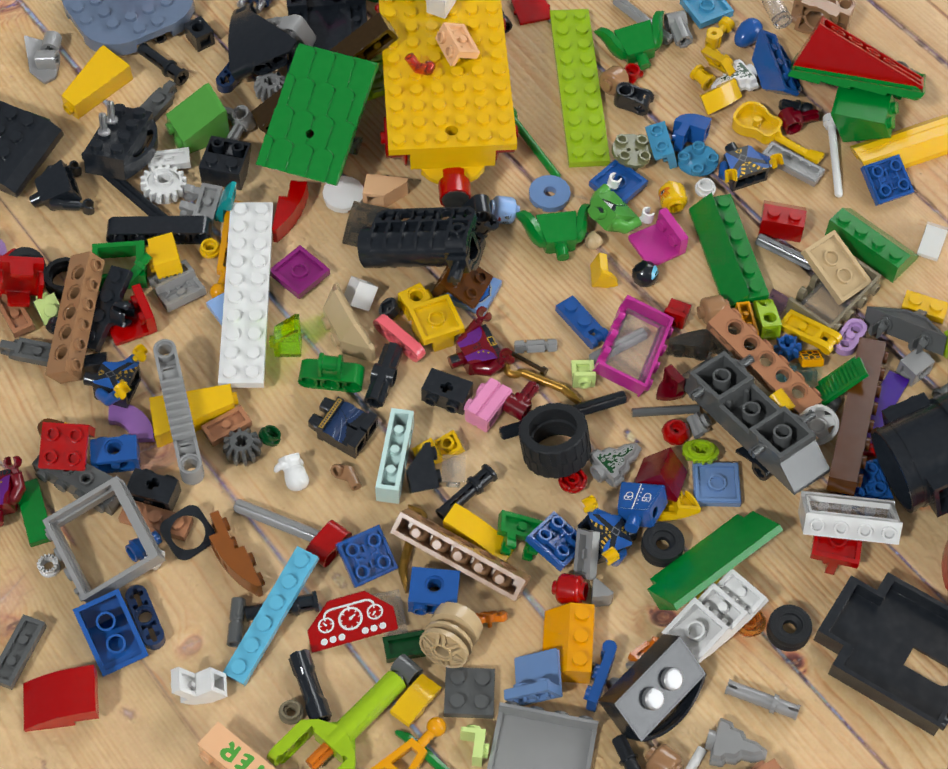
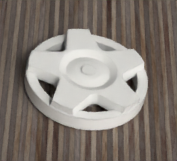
(822, 423)

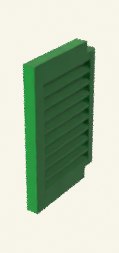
(841, 380)

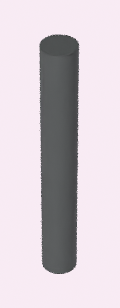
(665, 410)

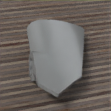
(44, 56)

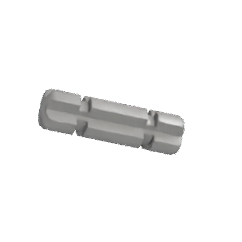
(534, 346)

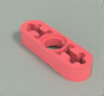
(397, 335)

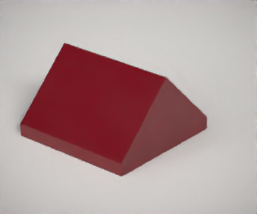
(663, 469)

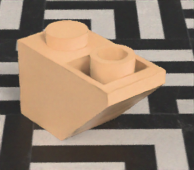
(384, 190)

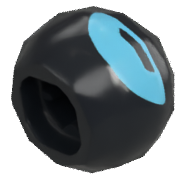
(645, 274)

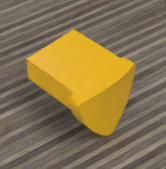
(599, 273)

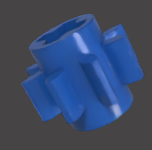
(788, 347)

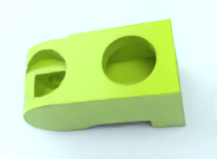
(767, 319)

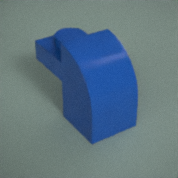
(691, 129)

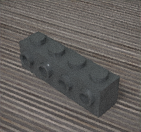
(79, 483)

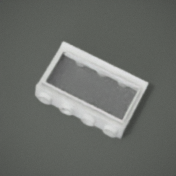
(849, 517)

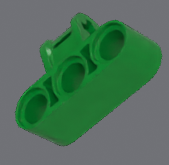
(331, 374)

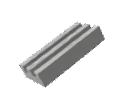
(586, 553)

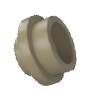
(287, 706)

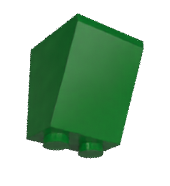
(863, 114)

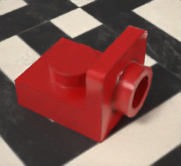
(679, 311)

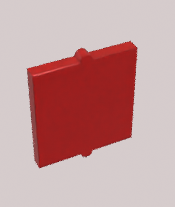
(531, 11)

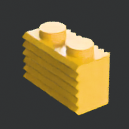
(164, 256)

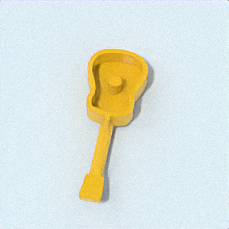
(757, 122)

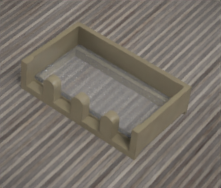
(820, 305)

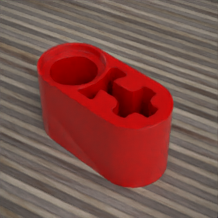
(324, 542)

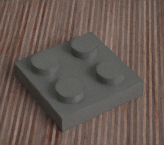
(469, 693)

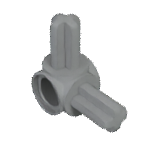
(241, 120)

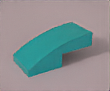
(226, 201)

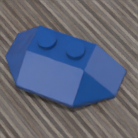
(774, 65)

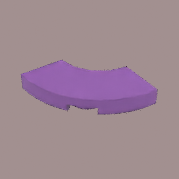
(133, 421)

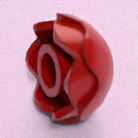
(672, 437)
(577, 486)

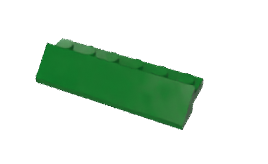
(728, 250)

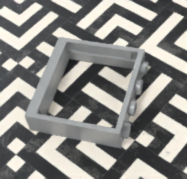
(84, 504)

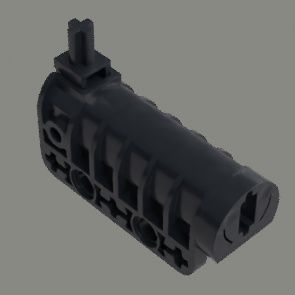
(423, 240)

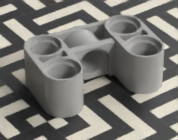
(295, 27)

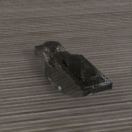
(699, 345)

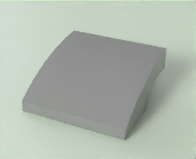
(177, 289)

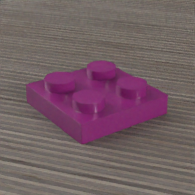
(299, 272)

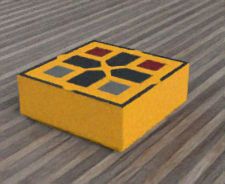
(810, 358)

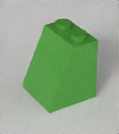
(198, 119)

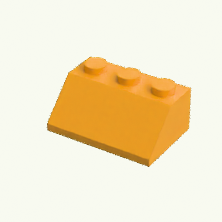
(571, 632)

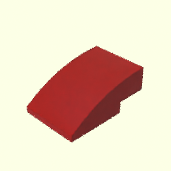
(61, 698)

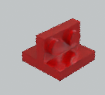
(836, 552)

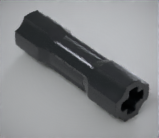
(304, 671)

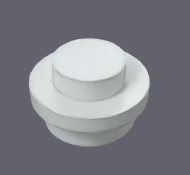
(705, 187)

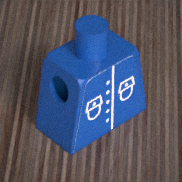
(641, 504)

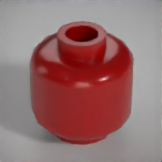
(570, 589)

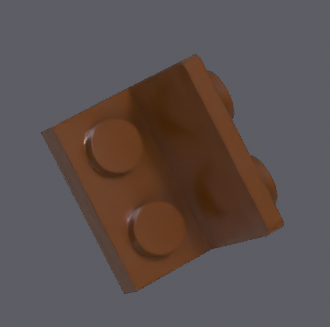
(468, 290)

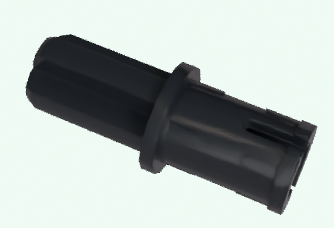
(625, 753)

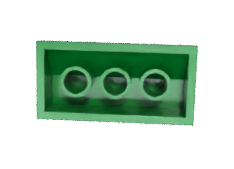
(871, 244)

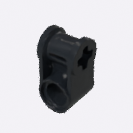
(631, 98)

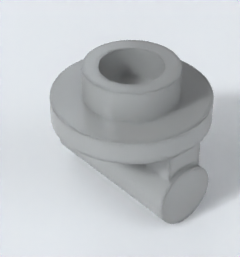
(699, 424)

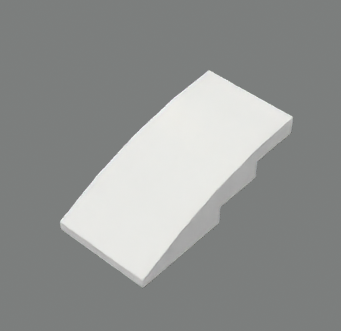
(716, 614)

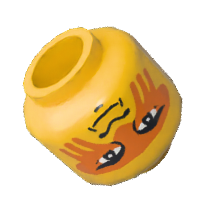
(673, 196)

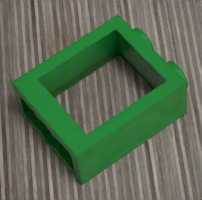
(122, 249)

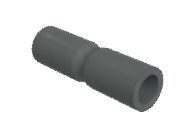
(236, 618)

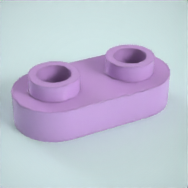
(850, 338)

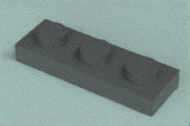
(19, 649)

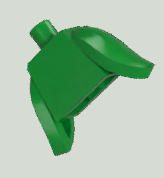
(635, 42)
(556, 231)

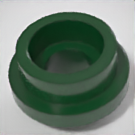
(270, 435)

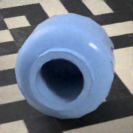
(504, 209)

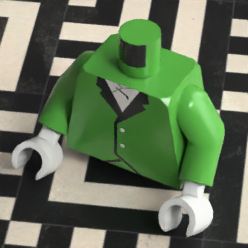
(613, 212)

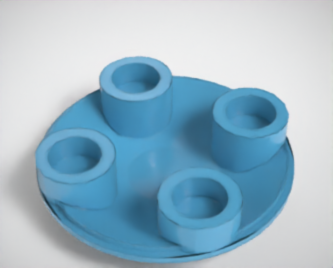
(697, 159)

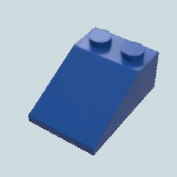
(110, 632)

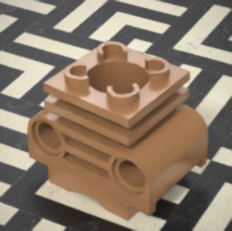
(808, 13)

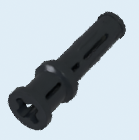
(168, 67)
(474, 485)
(302, 604)

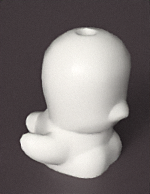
(294, 471)

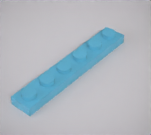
(271, 616)

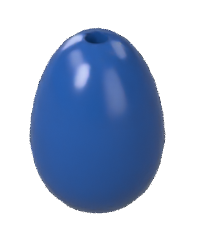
(747, 32)

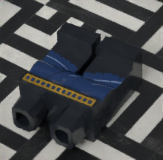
(343, 425)

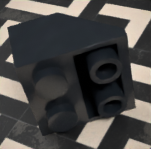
(225, 162)

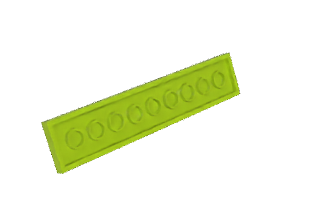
(579, 88)

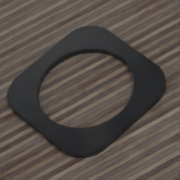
(165, 530)

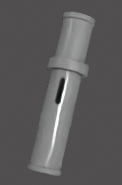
(762, 699)

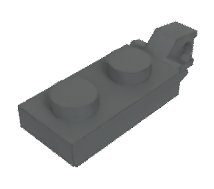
(160, 100)
(26, 351)

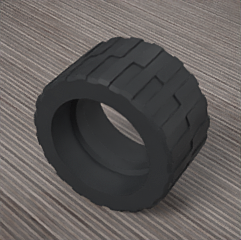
(558, 459)

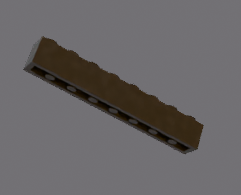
(362, 43)

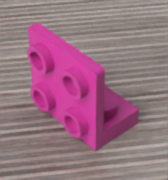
(660, 241)

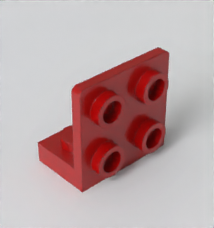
(142, 324)
(64, 446)

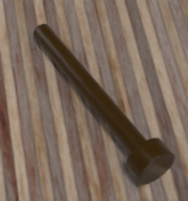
(543, 370)

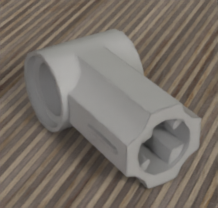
(677, 24)

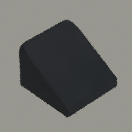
(93, 361)

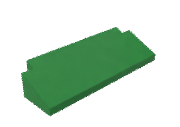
(711, 559)

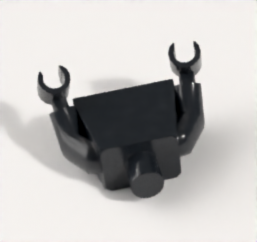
(59, 189)

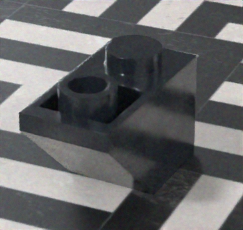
(422, 472)

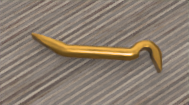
(565, 390)
(406, 552)

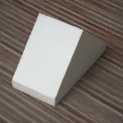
(932, 241)

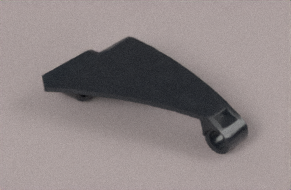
(256, 44)

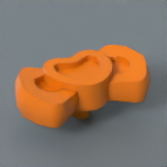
(492, 616)

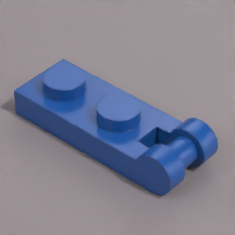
(581, 322)
(600, 675)

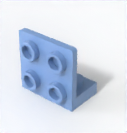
(536, 678)

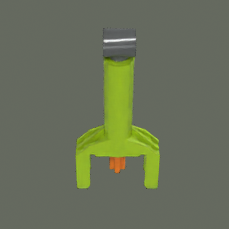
(340, 736)

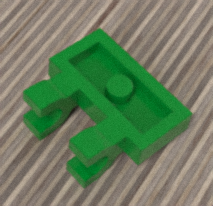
(518, 527)

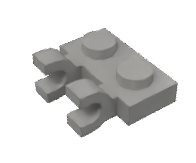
(207, 200)

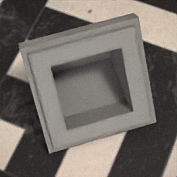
(600, 594)

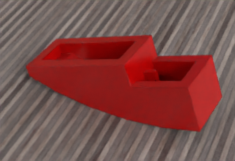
(289, 209)

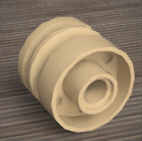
(451, 635)

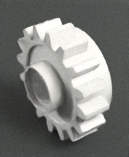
(163, 184)

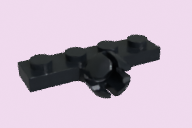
(111, 307)

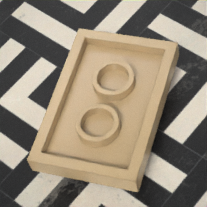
(836, 267)

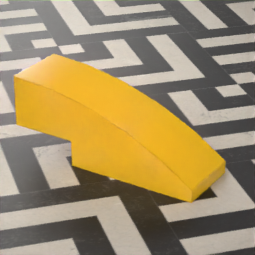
(475, 530)

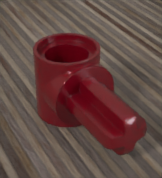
(794, 119)
(520, 403)

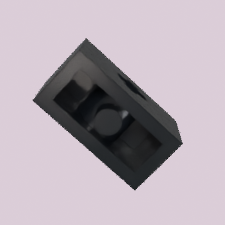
(446, 391)
(154, 488)

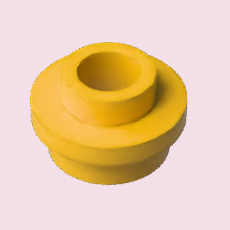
(207, 244)

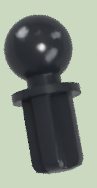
(806, 106)

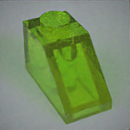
(287, 338)

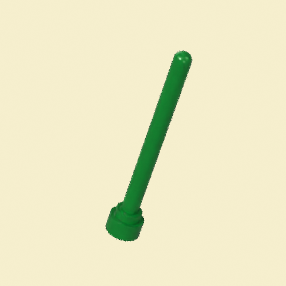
(535, 148)

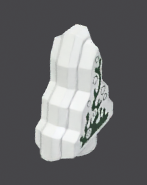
(744, 75)

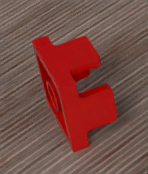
(21, 278)

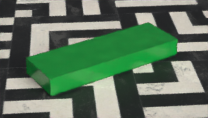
(33, 513)

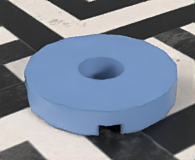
(553, 184)

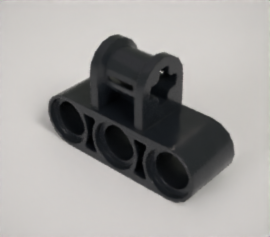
(485, 220)

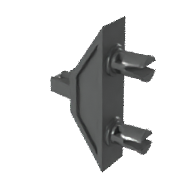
(907, 326)

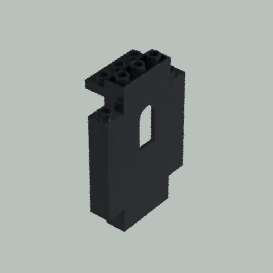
(873, 639)

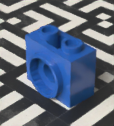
(424, 601)

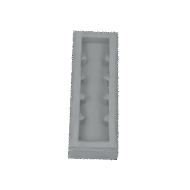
(796, 165)

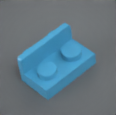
(661, 143)

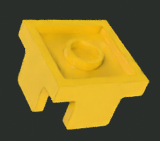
(436, 322)

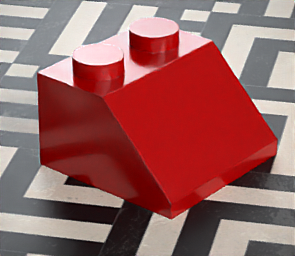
(782, 221)

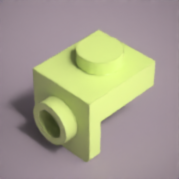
(47, 307)
(582, 374)
(477, 735)

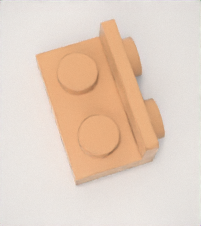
(456, 42)

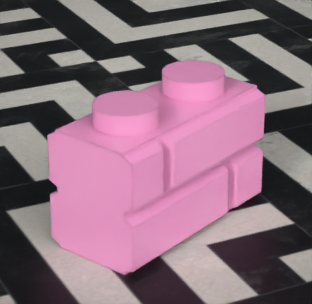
(487, 404)

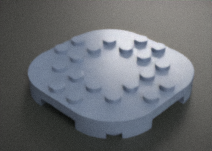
(127, 23)

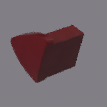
(671, 385)

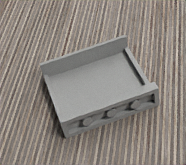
(541, 739)

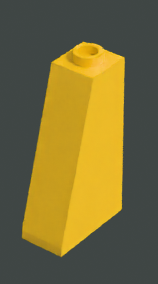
(96, 82)
(204, 406)

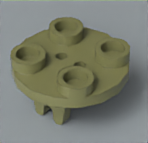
(632, 150)

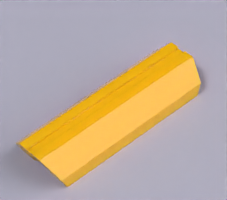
(913, 144)

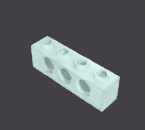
(394, 456)

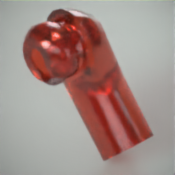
(420, 68)

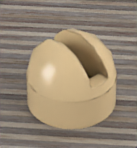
(593, 241)

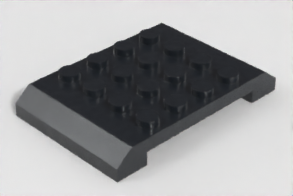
(329, 20)
(24, 146)

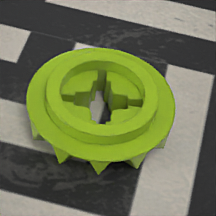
(700, 451)

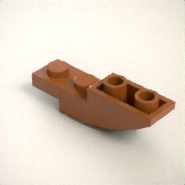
(234, 558)

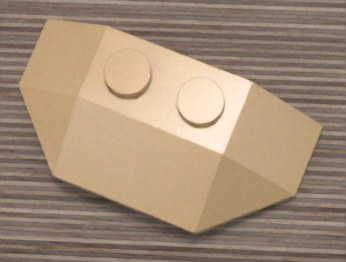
(345, 327)

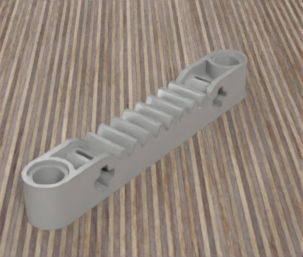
(178, 412)

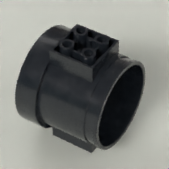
(915, 451)

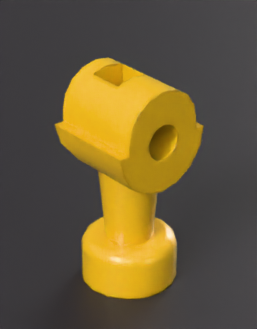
(714, 34)

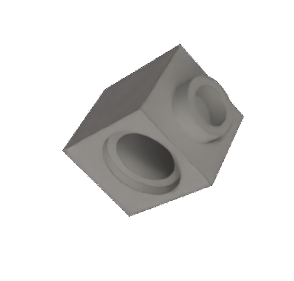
(915, 366)

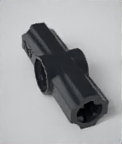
(383, 375)

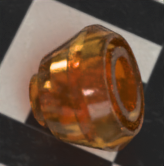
(754, 626)

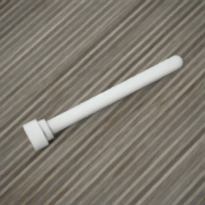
(829, 124)

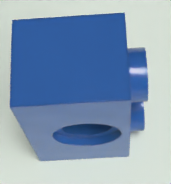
(125, 460)

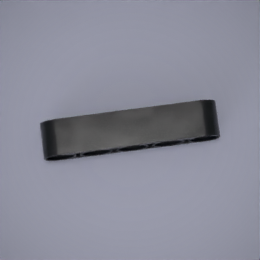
(135, 228)

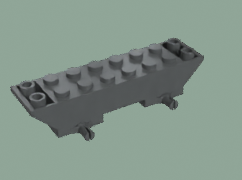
(764, 429)

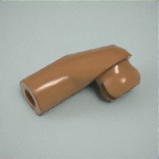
(347, 474)

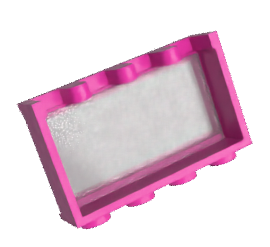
(634, 345)

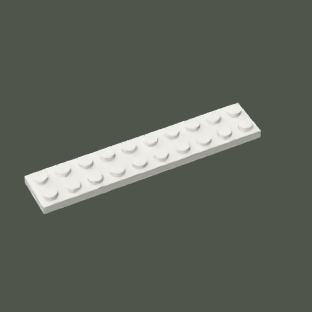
(246, 295)

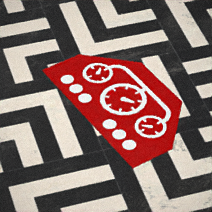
(351, 620)

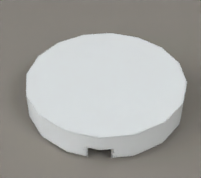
(341, 197)

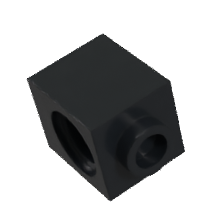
(199, 33)

